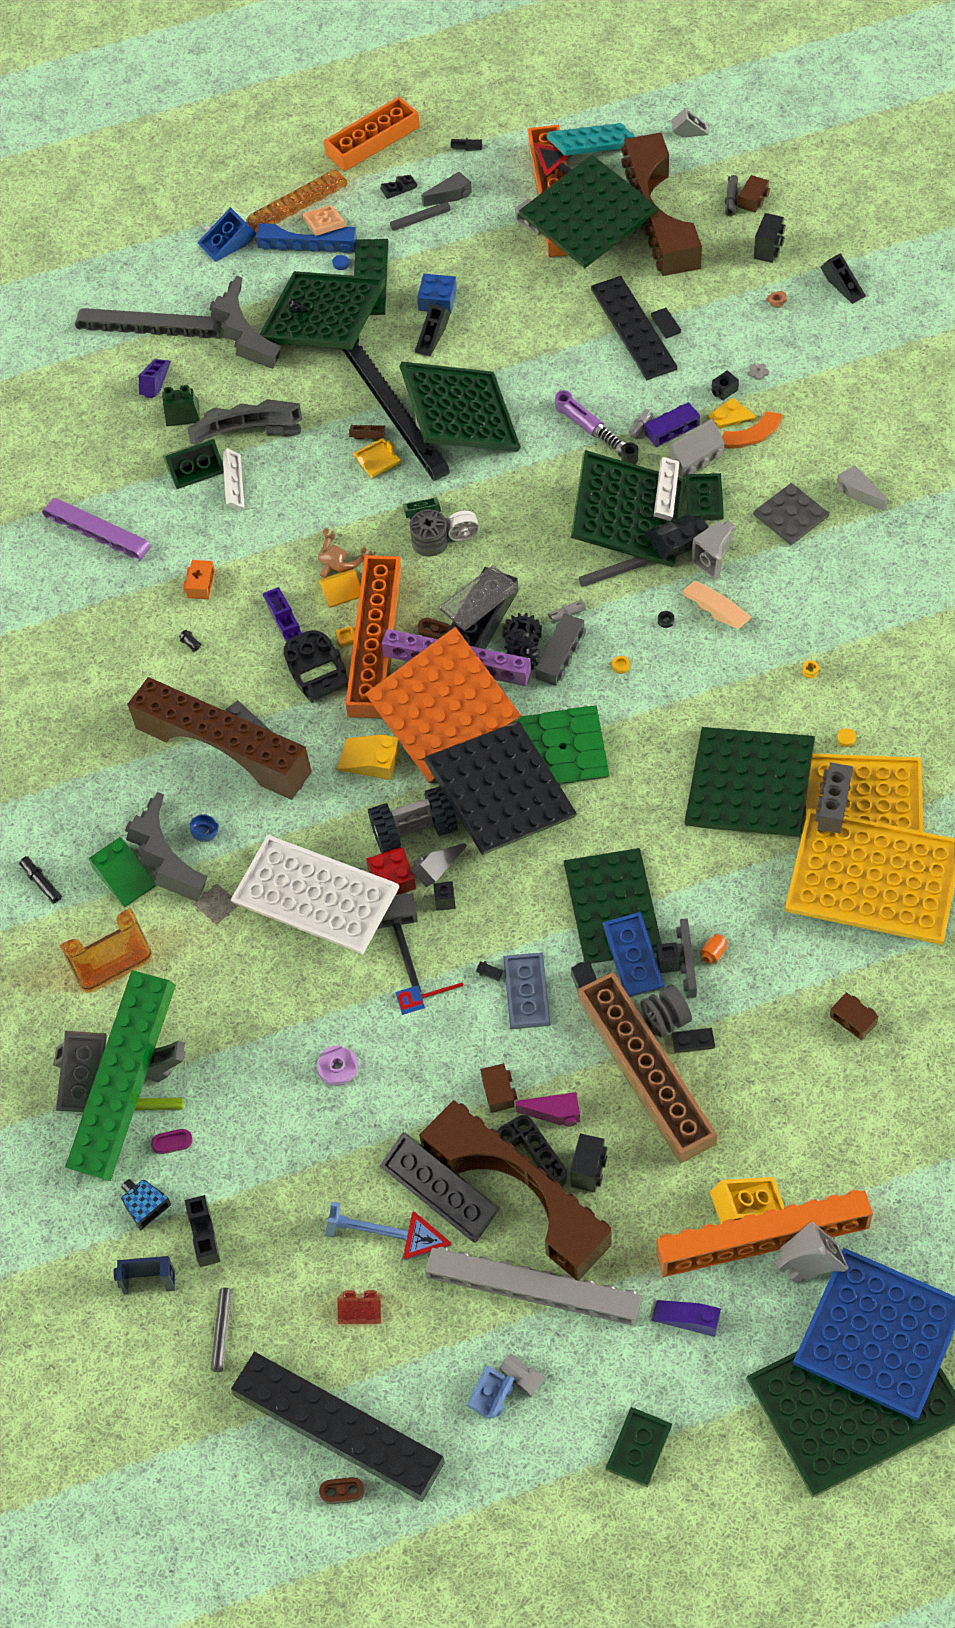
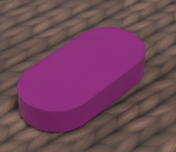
(171, 1141)

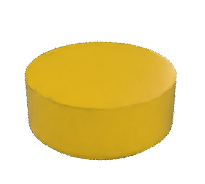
(620, 664)
(846, 737)

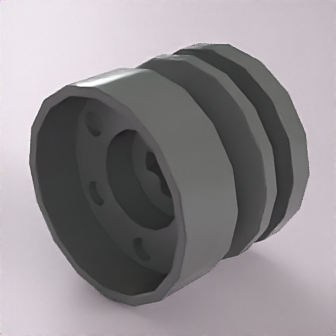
(429, 532)
(666, 1011)

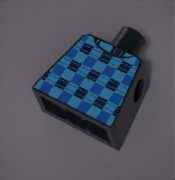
(143, 1202)

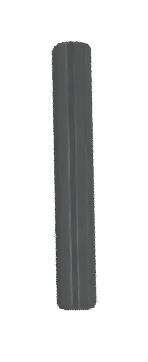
(420, 216)
(611, 571)
(221, 1330)

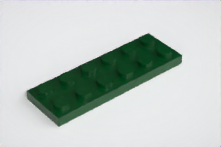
(372, 261)

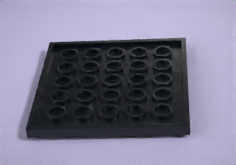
(500, 787)

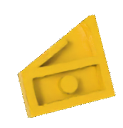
(731, 414)

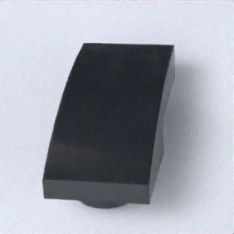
(401, 185)

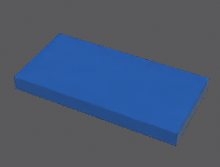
(633, 954)

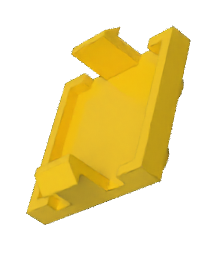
(377, 457)

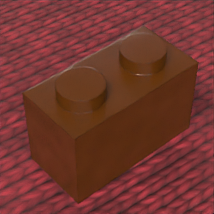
(753, 193)
(854, 1016)
(497, 1087)

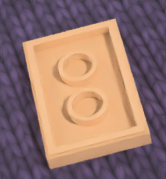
(323, 220)

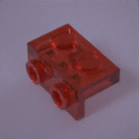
(359, 1308)

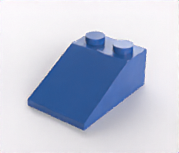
(227, 235)

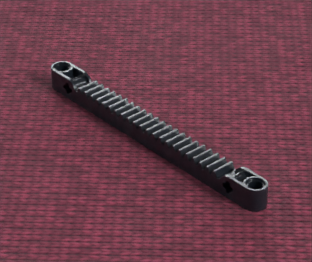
(427, 455)

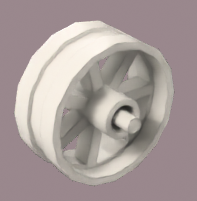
(462, 525)

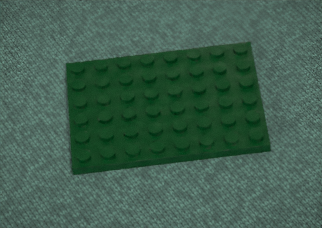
(836, 1431)

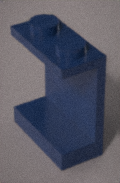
(145, 1267)

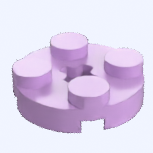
(342, 1056)

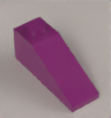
(557, 1109)

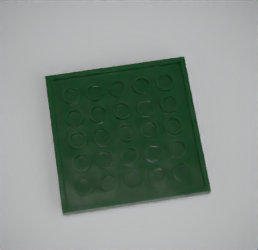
(588, 211)
(334, 311)
(459, 406)
(618, 506)
(750, 781)

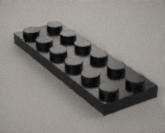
(439, 1187)

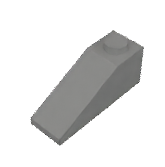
(860, 488)

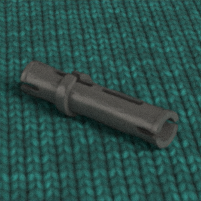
(731, 200)

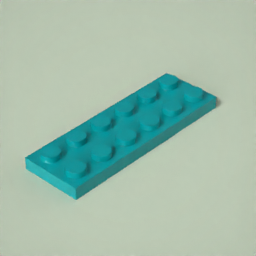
(590, 138)

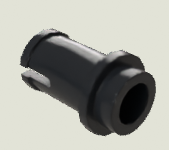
(187, 638)
(489, 970)

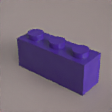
(672, 424)

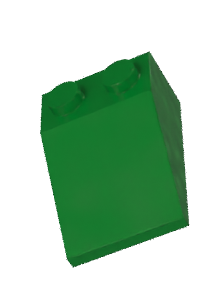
(121, 871)

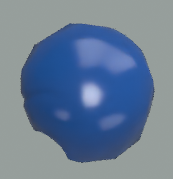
(200, 825)

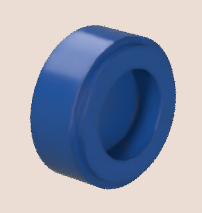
(340, 262)

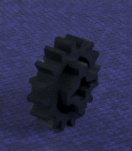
(522, 624)
(523, 649)

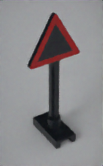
(551, 159)

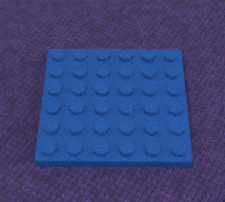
(879, 1334)

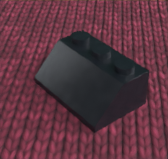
(676, 536)

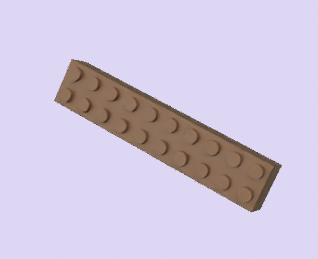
(647, 1067)

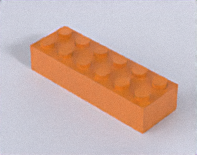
(371, 133)

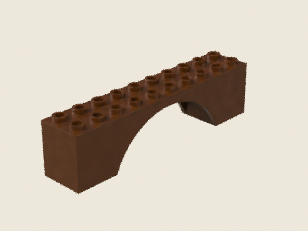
(673, 240)
(268, 757)
(464, 1144)

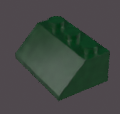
(194, 463)

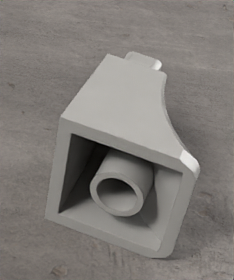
(712, 546)
(811, 1254)

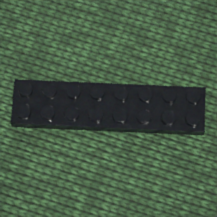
(634, 328)

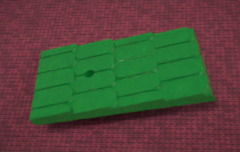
(569, 743)

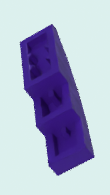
(282, 613)

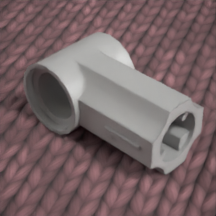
(524, 1377)

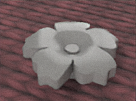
(758, 371)

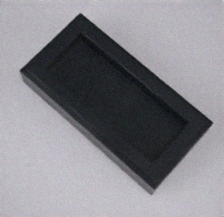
(666, 323)

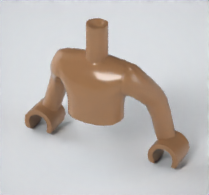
(334, 556)

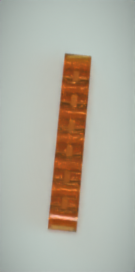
(298, 199)

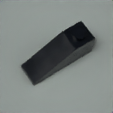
(842, 278)
(432, 330)

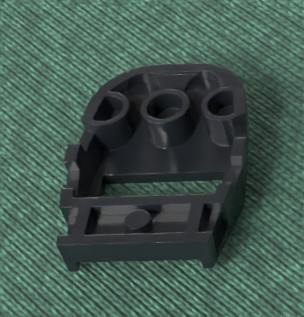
(309, 652)

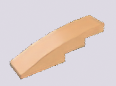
(718, 605)

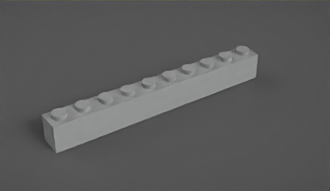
(534, 1286)

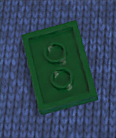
(704, 496)
(639, 1447)

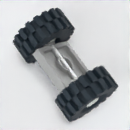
(414, 817)

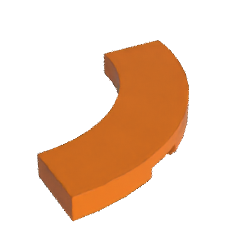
(754, 434)

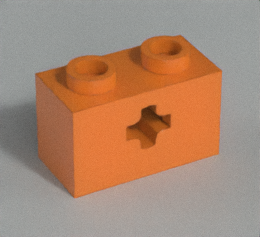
(199, 579)

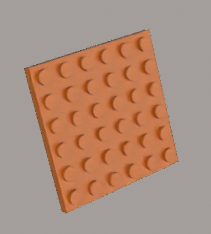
(441, 699)

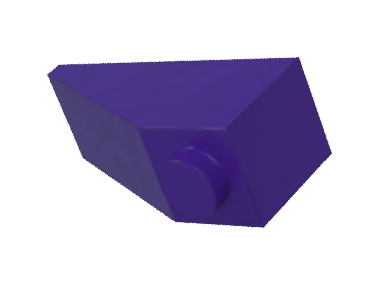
(152, 377)
(688, 1316)

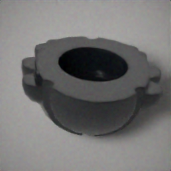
(296, 306)

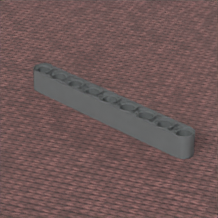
(148, 323)

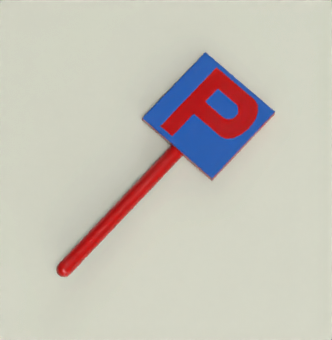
(412, 1000)

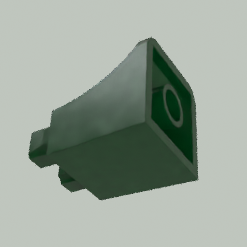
(180, 406)

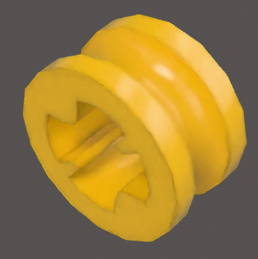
(805, 671)

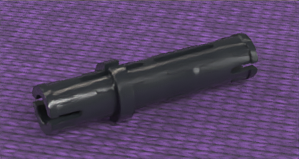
(35, 874)

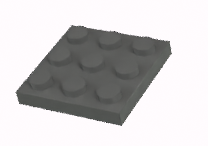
(791, 514)

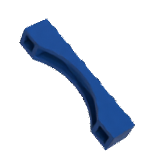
(273, 237)

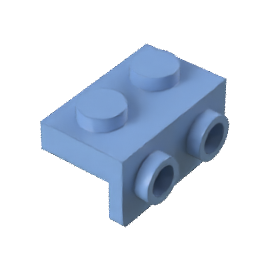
(490, 1393)

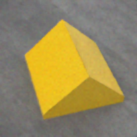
(340, 587)

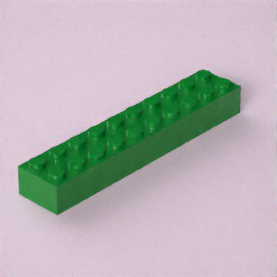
(120, 1075)

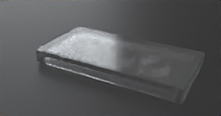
(478, 597)

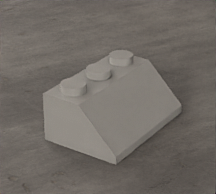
(697, 448)

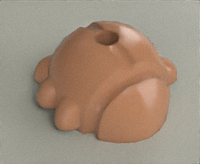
(777, 299)

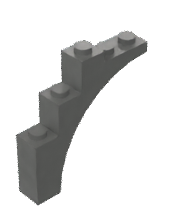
(248, 342)
(242, 416)
(170, 869)
(162, 1061)

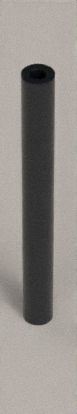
(406, 955)

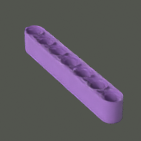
(96, 528)

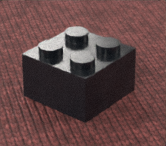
(769, 238)
(588, 1163)

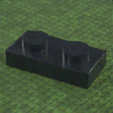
(693, 1040)

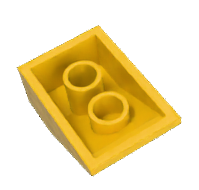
(370, 756)
(745, 1196)

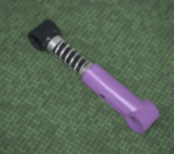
(567, 405)

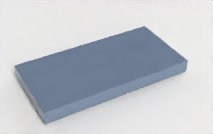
(526, 990)

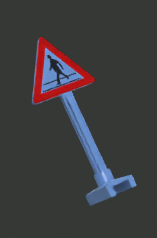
(419, 1237)

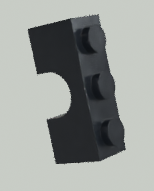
(203, 1231)

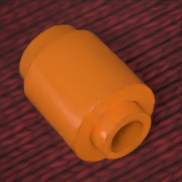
(713, 949)

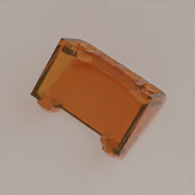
(110, 956)

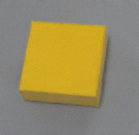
(345, 636)

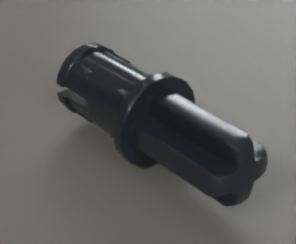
(466, 144)

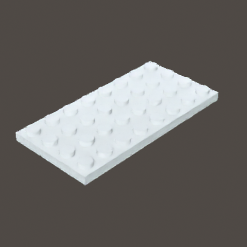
(315, 894)

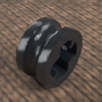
(670, 621)

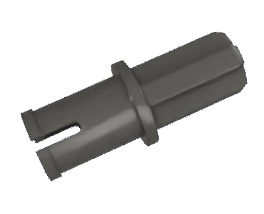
(283, 429)

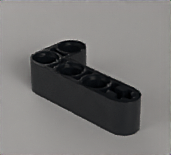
(537, 1152)

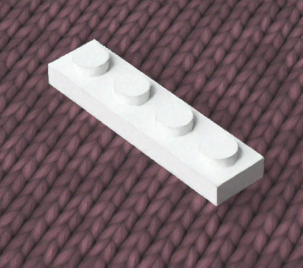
(233, 479)
(666, 489)

